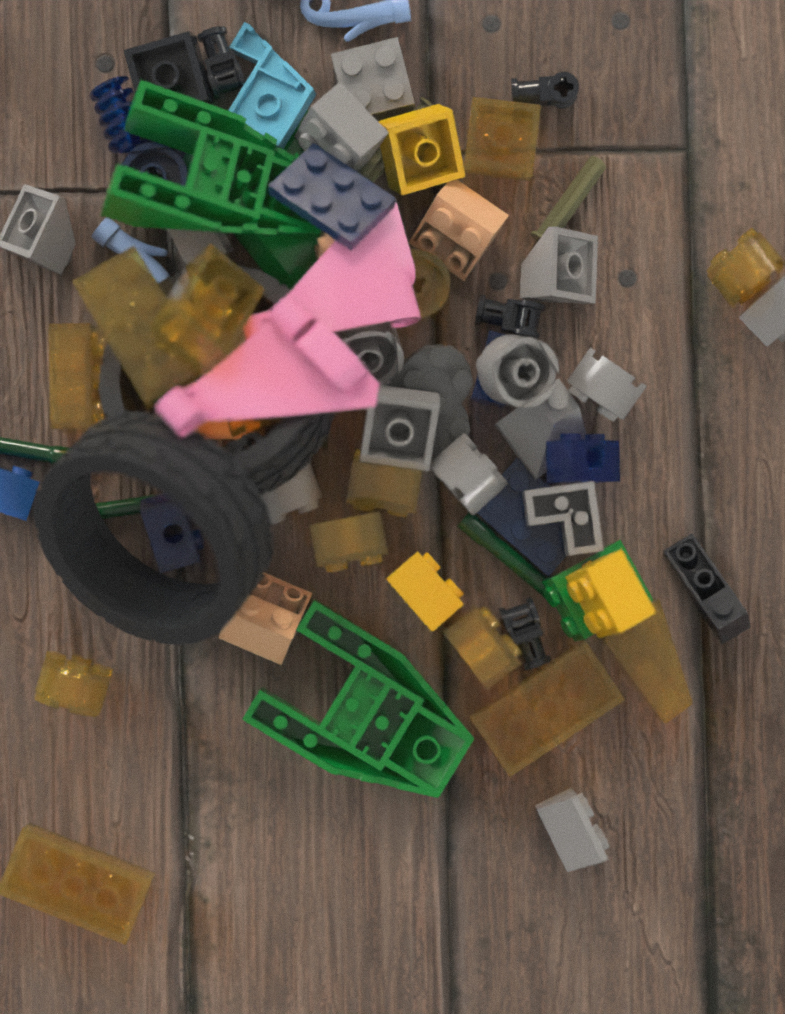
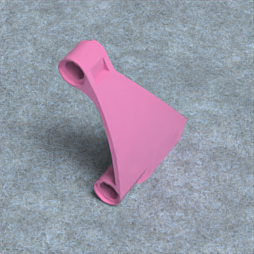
(359, 284)
(279, 371)

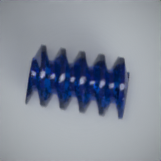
(114, 111)

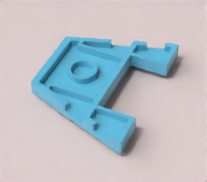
(274, 92)

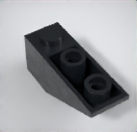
(708, 589)

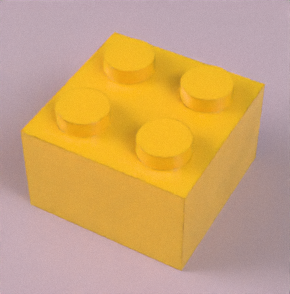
(421, 149)
(425, 590)
(609, 595)

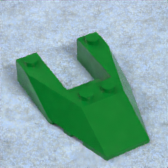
(225, 178)
(383, 721)

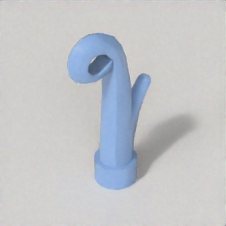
(360, 18)
(110, 235)

